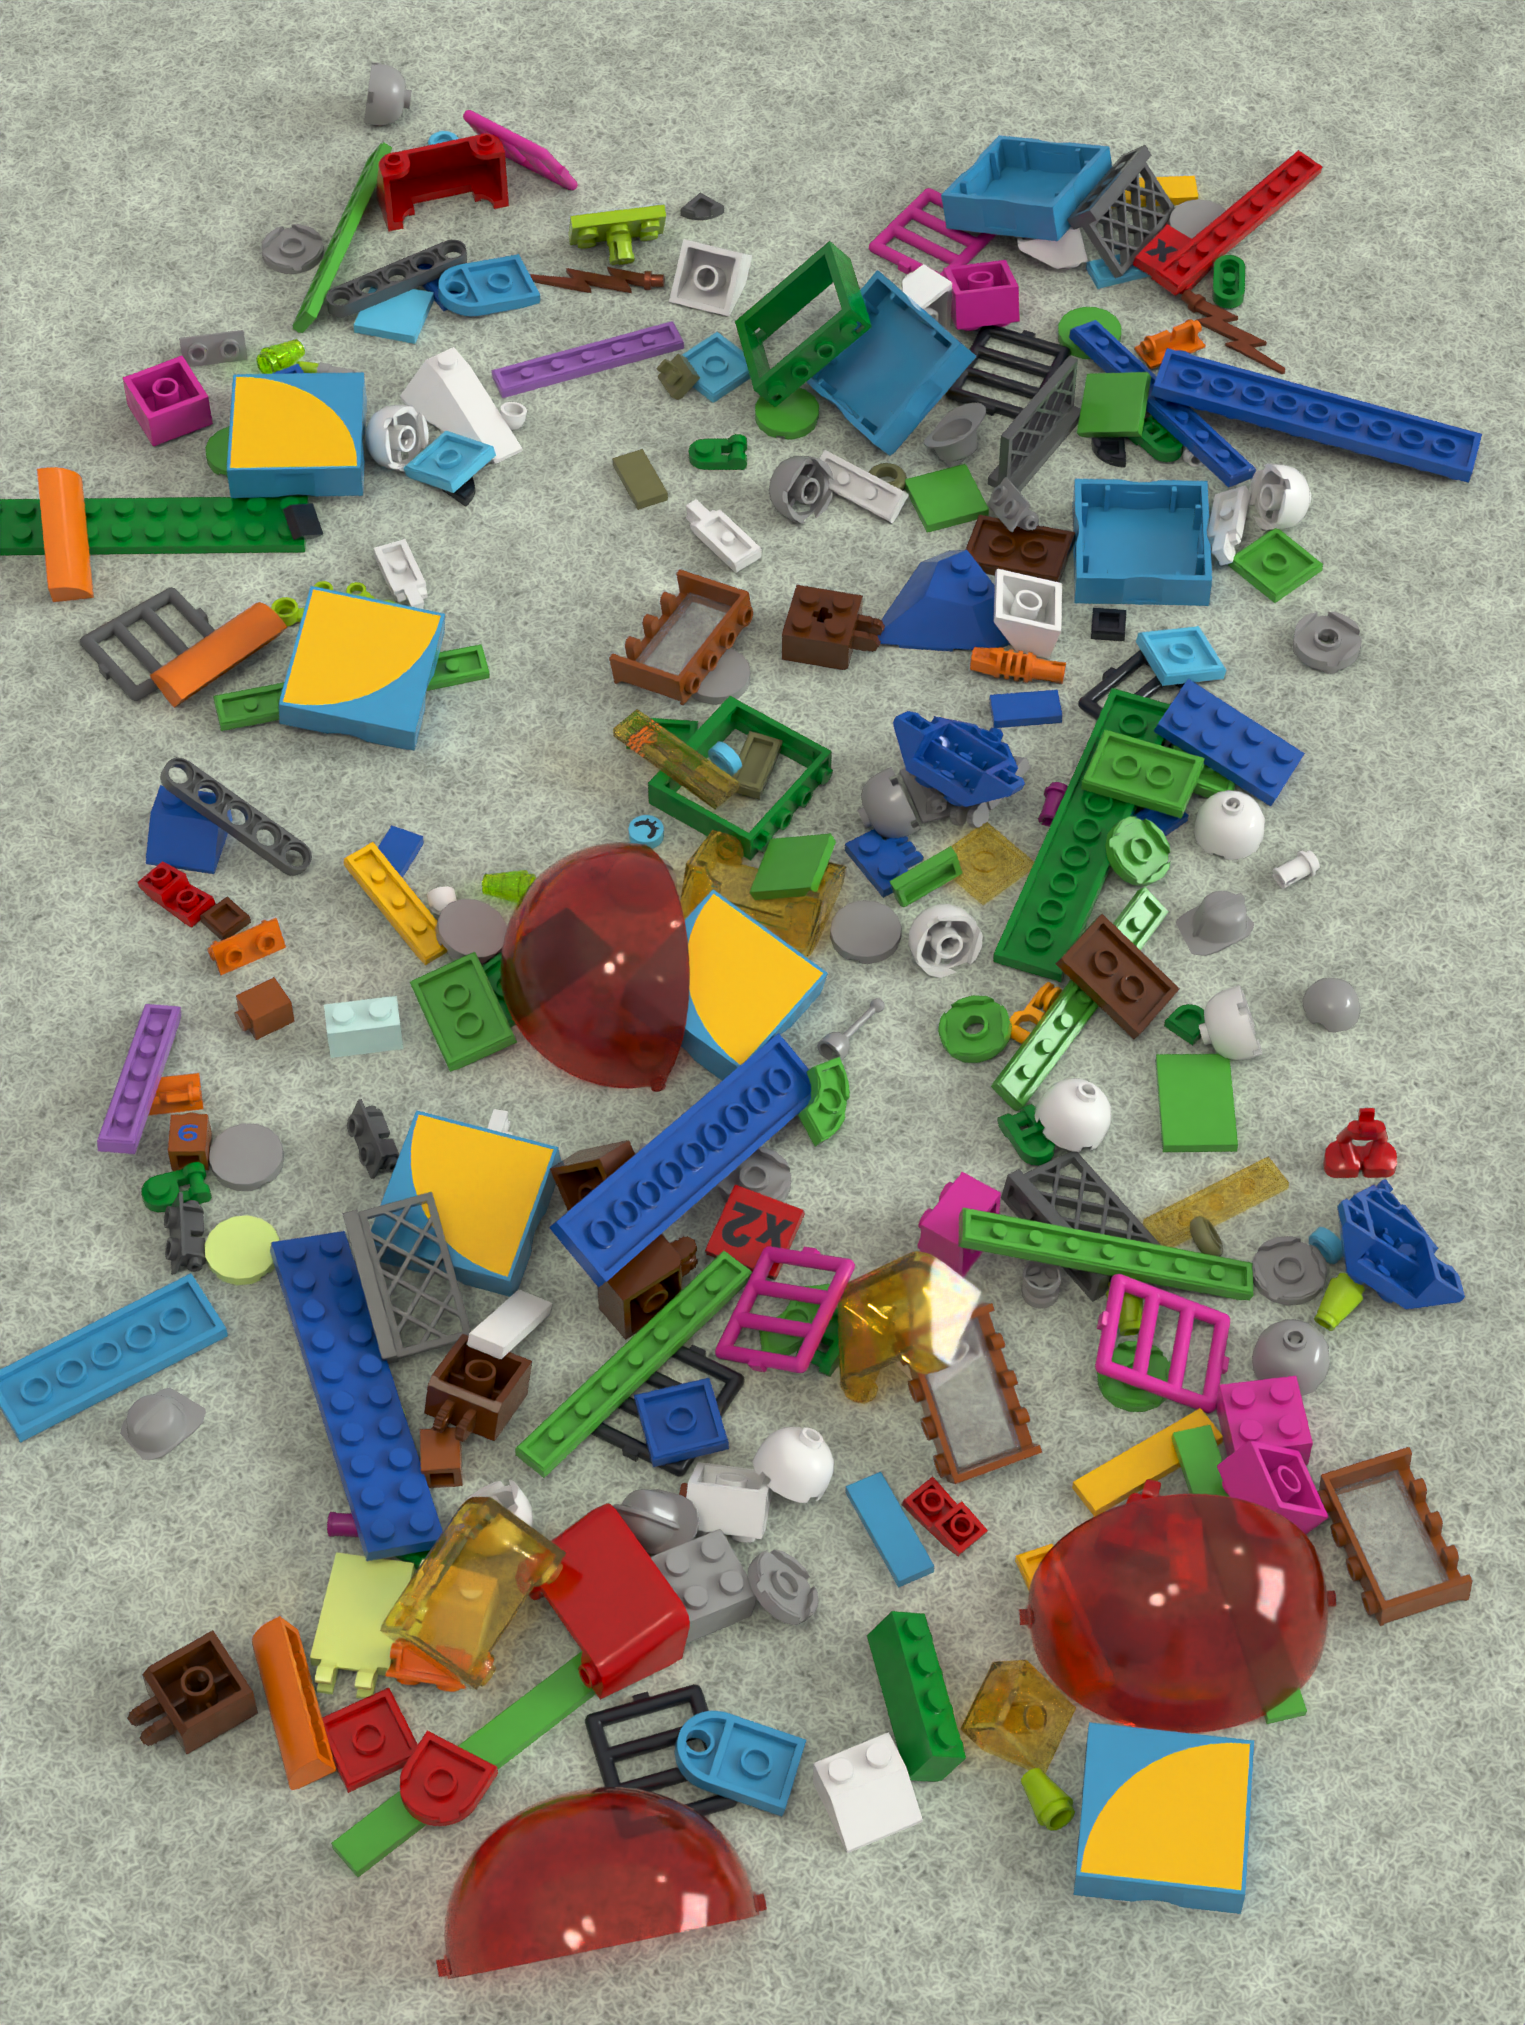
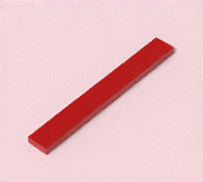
(1236, 223)

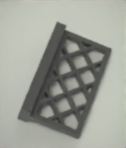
(1111, 192)
(1038, 428)
(1039, 1206)
(375, 1287)

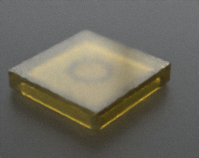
(989, 863)

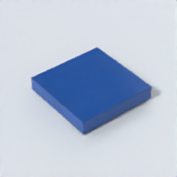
(681, 1422)

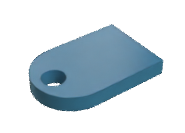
(488, 287)
(741, 1759)

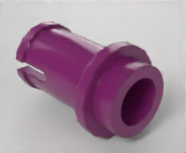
(1053, 797)
(341, 1525)

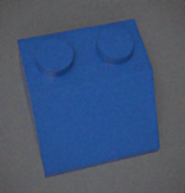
(184, 835)

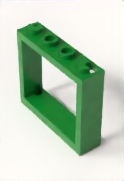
(786, 300)
(737, 715)

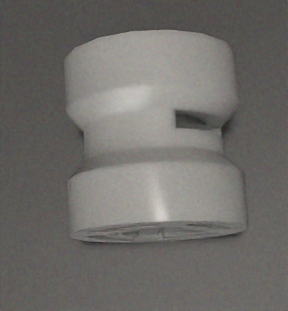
(1041, 1284)

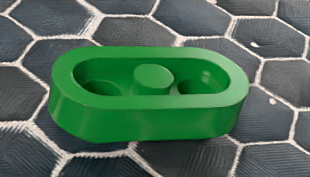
(1228, 281)

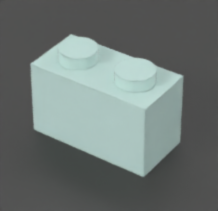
(363, 1026)

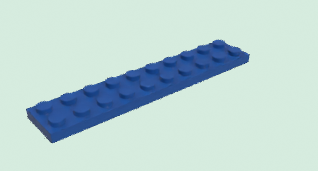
(1317, 415)
(685, 1161)
(356, 1396)

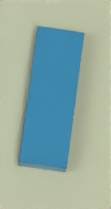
(889, 1529)

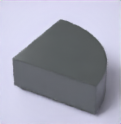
(701, 207)

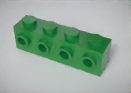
(916, 1696)

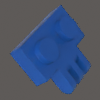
(882, 859)

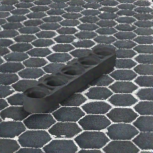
(388, 289)
(227, 800)

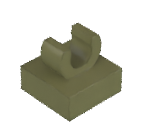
(677, 376)

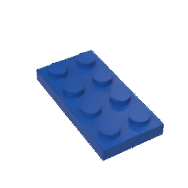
(1229, 742)

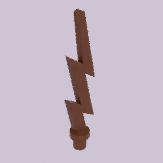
(617, 281)
(1217, 321)

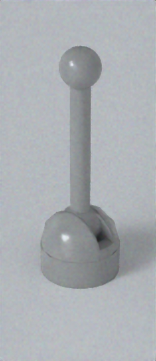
(839, 1042)

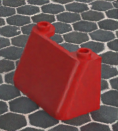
(439, 172)
(614, 1603)

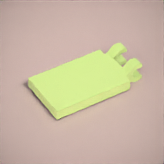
(351, 1620)

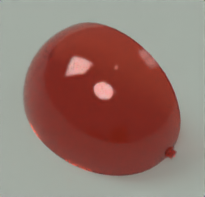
(601, 966)
(1180, 1612)
(589, 1877)

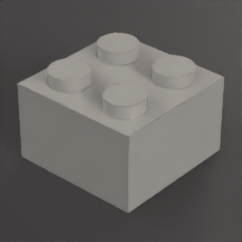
(708, 1583)

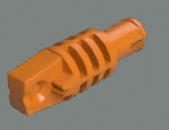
(997, 661)

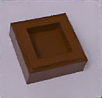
(225, 919)

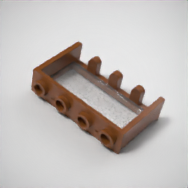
(685, 639)
(973, 1406)
(1392, 1537)

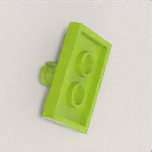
(617, 229)

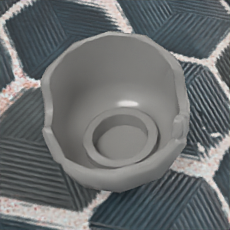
(1332, 1004)

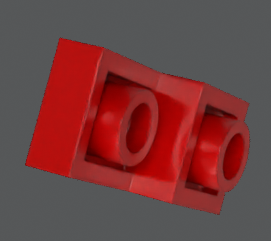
(175, 894)
(944, 1518)

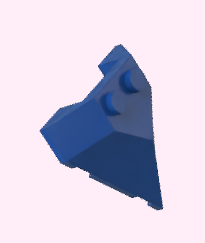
(944, 607)
(957, 759)
(1393, 1251)

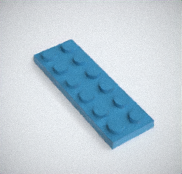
(108, 1356)

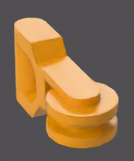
(1043, 998)

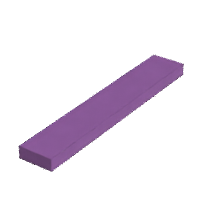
(587, 359)
(139, 1079)

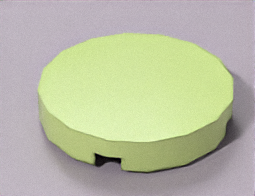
(240, 1249)

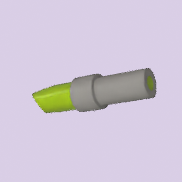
(310, 367)

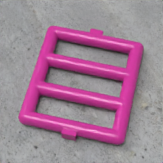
(523, 150)
(915, 212)
(757, 1285)
(1137, 1376)

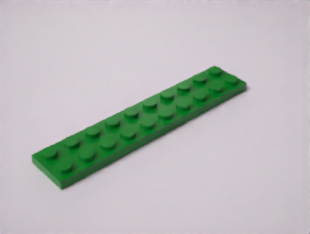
(162, 525)
(1073, 854)

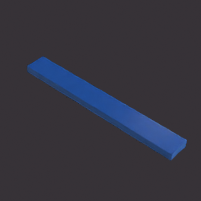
(1175, 417)

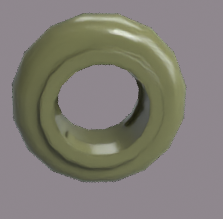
(890, 470)
(1206, 1236)

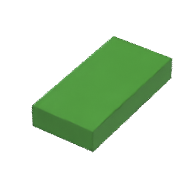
(926, 877)

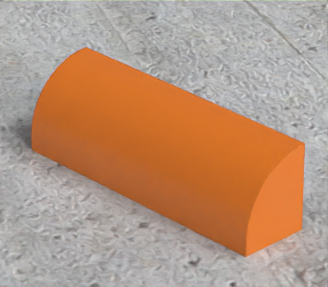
(65, 534)
(218, 653)
(292, 1703)

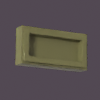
(640, 479)
(758, 761)

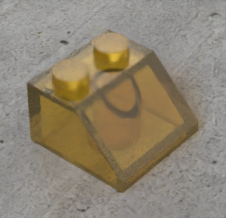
(1018, 1715)

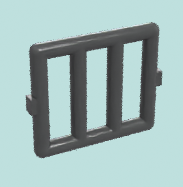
(144, 611)

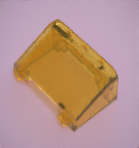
(794, 919)
(901, 1312)
(471, 1590)

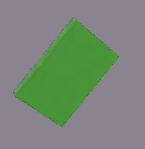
(1143, 773)
(463, 1012)
(1196, 1103)

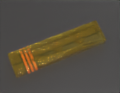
(676, 759)
(1217, 1202)

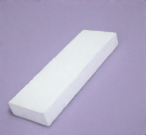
(864, 488)
(509, 1324)

